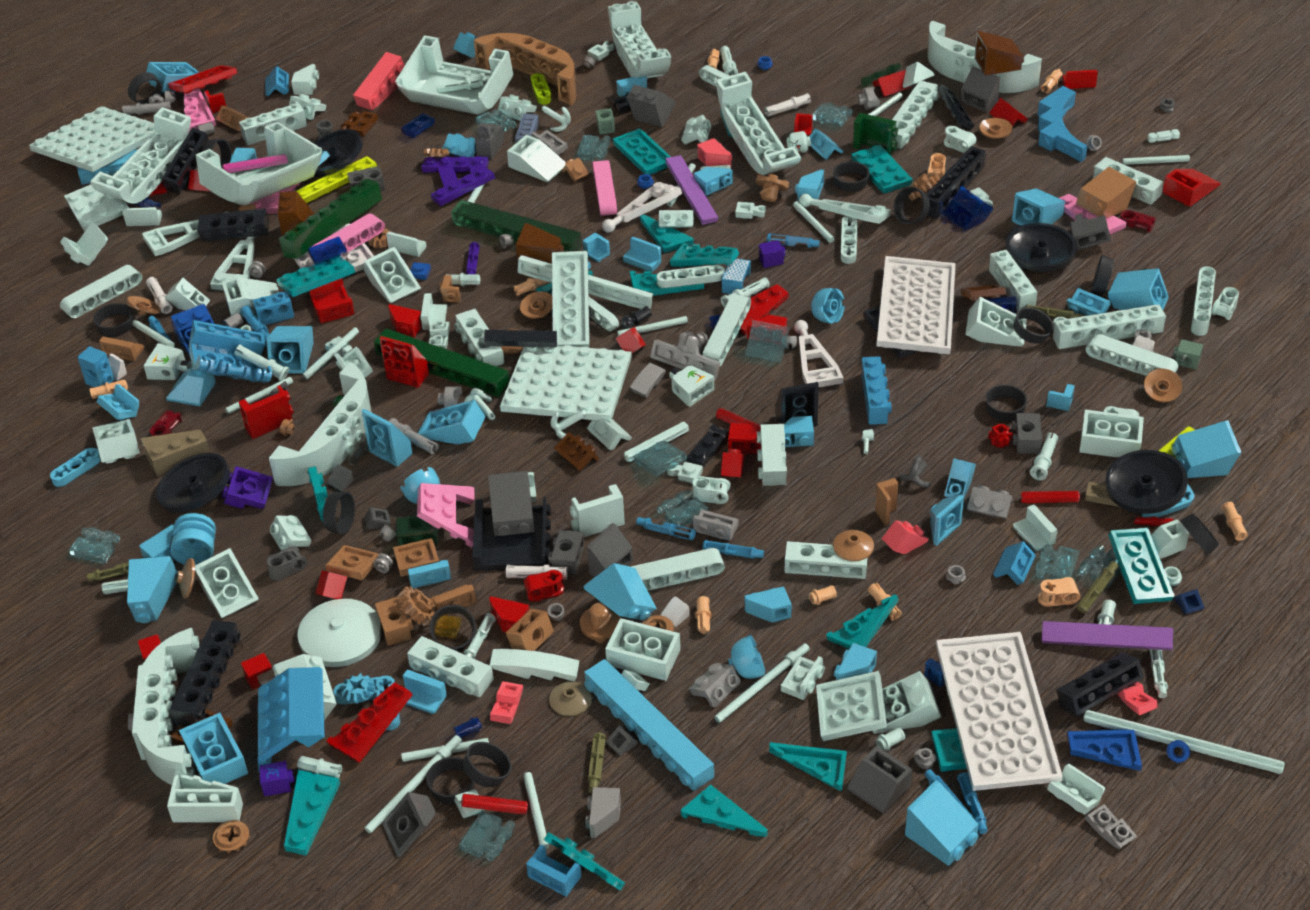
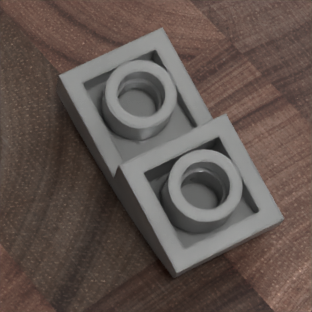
(647, 379)
(1110, 828)

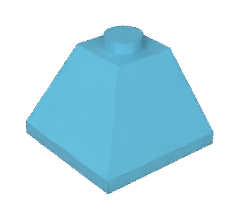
(192, 388)
(946, 517)

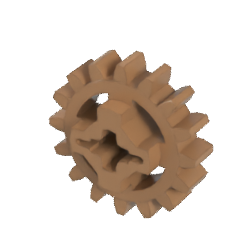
(924, 183)
(416, 605)

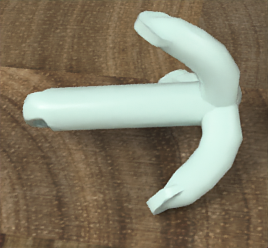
(564, 119)
(478, 395)
(564, 423)

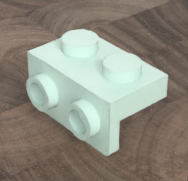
(308, 105)
(514, 107)
(696, 129)
(676, 218)
(357, 358)
(289, 532)
(803, 677)
(1077, 790)

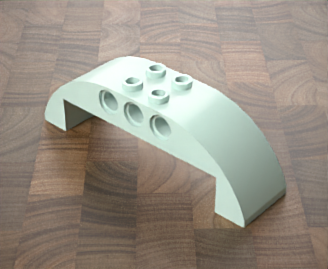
(957, 59)
(751, 128)
(149, 163)
(333, 438)

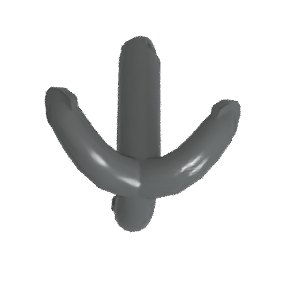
(916, 469)

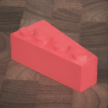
(379, 82)

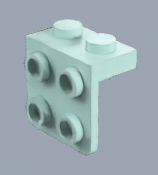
(88, 245)

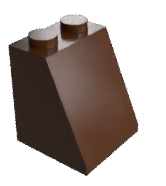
(997, 54)
(292, 210)
(537, 244)

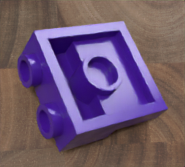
(247, 488)

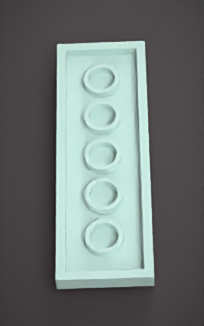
(570, 298)

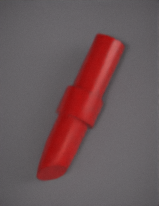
(1152, 521)

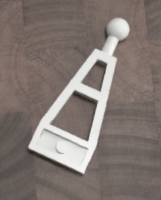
(663, 193)
(823, 376)

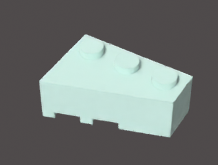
(772, 455)
(203, 801)

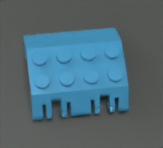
(214, 348)
(290, 711)

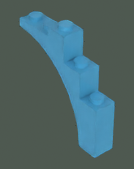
(1052, 128)

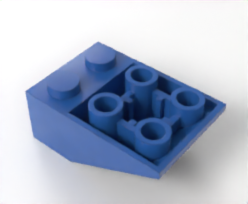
(183, 323)

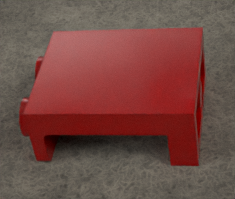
(331, 301)
(266, 414)

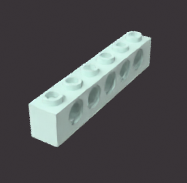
(914, 110)
(1115, 325)

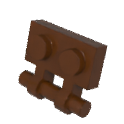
(360, 123)

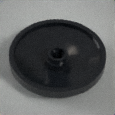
(342, 147)
(1041, 247)
(1146, 481)
(193, 482)

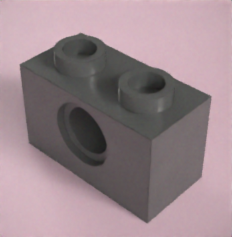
(1027, 433)
(567, 550)

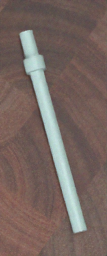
(790, 660)
(442, 752)

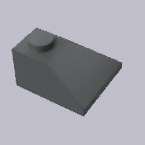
(408, 821)

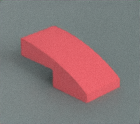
(1137, 700)
(506, 702)

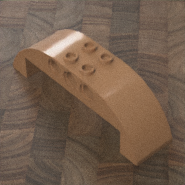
(531, 57)

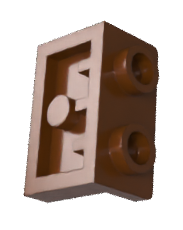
(575, 450)

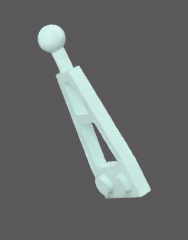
(863, 212)
(160, 246)
(234, 257)

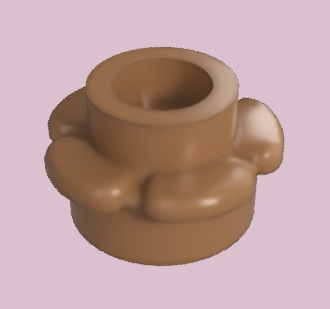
(287, 427)

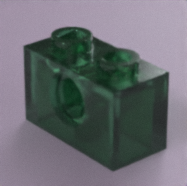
(415, 529)

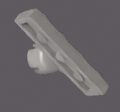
(684, 354)

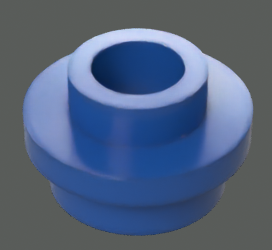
(764, 63)
(645, 181)
(1185, 751)

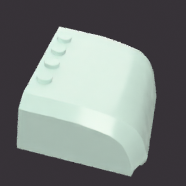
(427, 69)
(255, 184)

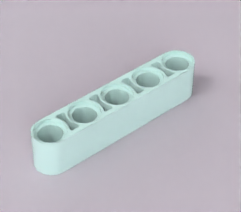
(101, 291)
(1203, 301)
(727, 328)
(1128, 355)
(680, 568)

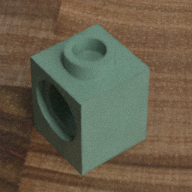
(605, 121)
(1188, 354)

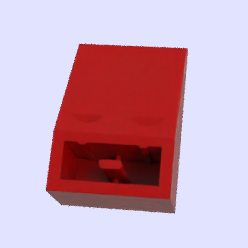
(1188, 185)
(403, 362)

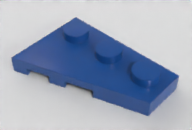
(1106, 746)

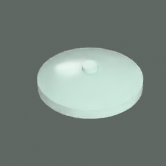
(340, 632)

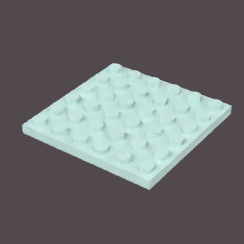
(95, 139)
(567, 381)

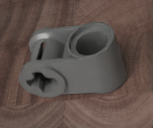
(284, 563)

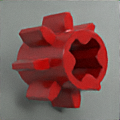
(1000, 435)

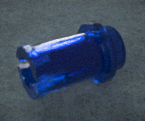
(468, 727)

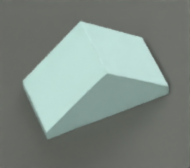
(915, 73)

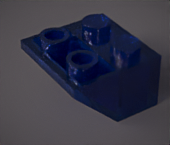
(967, 209)

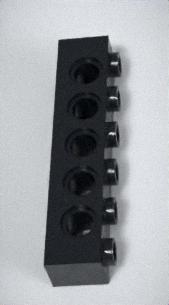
(959, 175)
(204, 673)

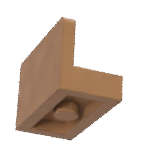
(230, 117)
(121, 348)
(886, 499)
(461, 596)

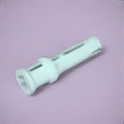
(728, 65)
(468, 83)
(748, 291)
(277, 370)
(1043, 461)

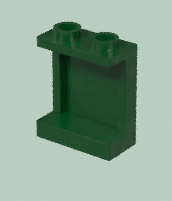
(875, 131)

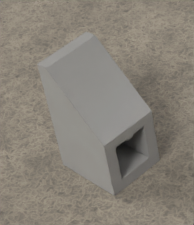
(604, 808)

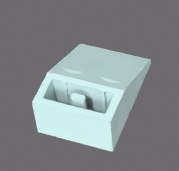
(534, 159)
(243, 291)
(909, 703)

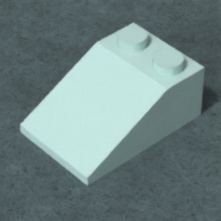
(390, 275)
(992, 324)
(116, 441)
(225, 583)

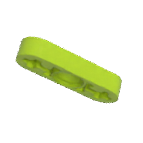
(540, 88)

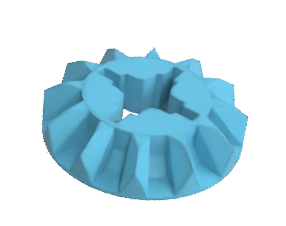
(357, 695)

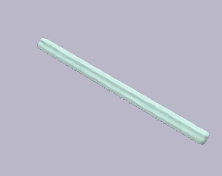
(1194, 744)

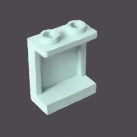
(599, 513)

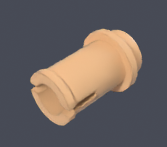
(821, 595)

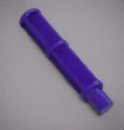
(472, 258)

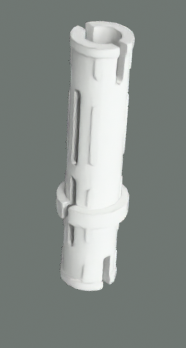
(793, 103)
(159, 295)
(524, 571)

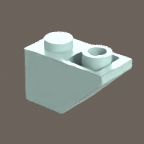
(305, 80)
(185, 296)
(1170, 538)

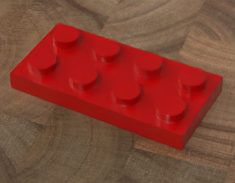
(202, 78)

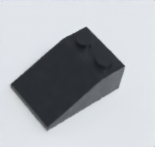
(797, 402)

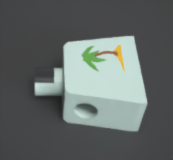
(165, 363)
(691, 384)

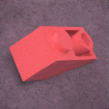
(713, 153)
(904, 537)

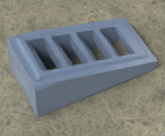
(527, 125)

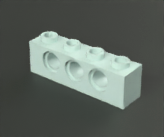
(290, 116)
(1147, 187)
(1012, 278)
(472, 330)
(821, 561)
(450, 666)

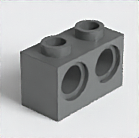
(373, 173)

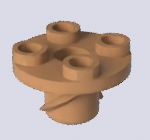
(771, 186)
(599, 622)

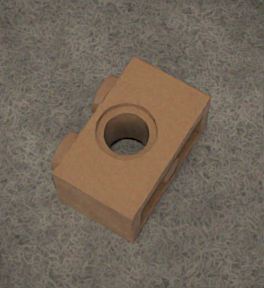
(393, 621)
(530, 630)

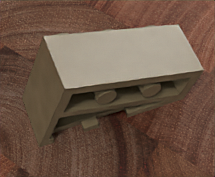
(170, 449)

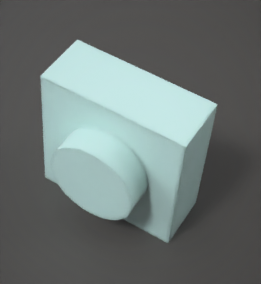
(635, 680)
(466, 812)

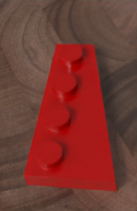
(763, 303)
(364, 731)

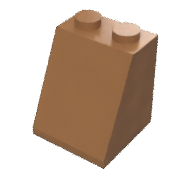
(1107, 193)

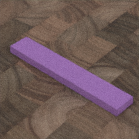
(691, 190)
(1107, 635)

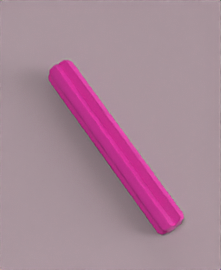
(255, 163)

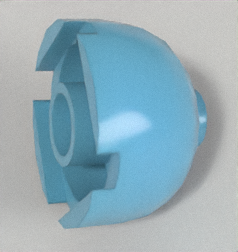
(828, 305)
(412, 483)
(747, 659)

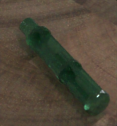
(881, 73)

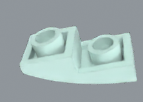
(439, 333)

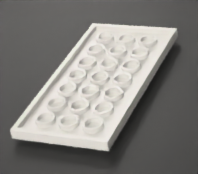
(916, 305)
(998, 711)

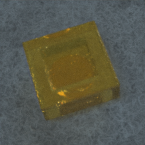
(448, 626)

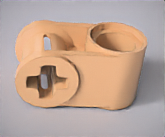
(937, 164)
(1060, 591)

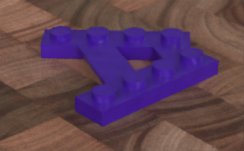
(453, 187)

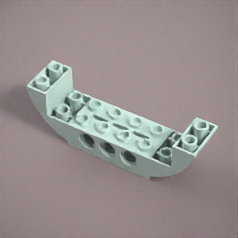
(634, 44)
(152, 705)

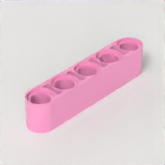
(604, 188)
(358, 232)

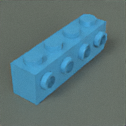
(875, 390)

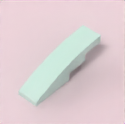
(528, 663)

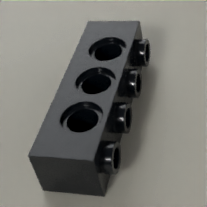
(184, 161)
(233, 225)
(1099, 683)

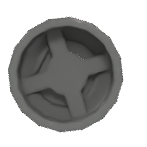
(324, 127)

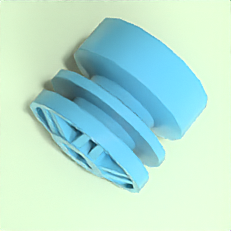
(193, 538)

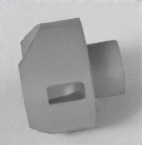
(868, 98)
(450, 396)

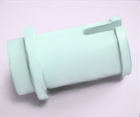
(890, 739)

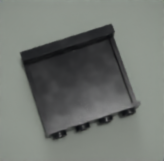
(521, 549)

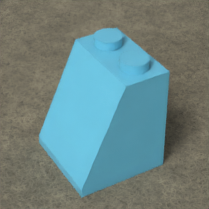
(1036, 207)
(1138, 290)
(291, 347)
(1207, 450)
(149, 586)
(622, 592)
(940, 824)

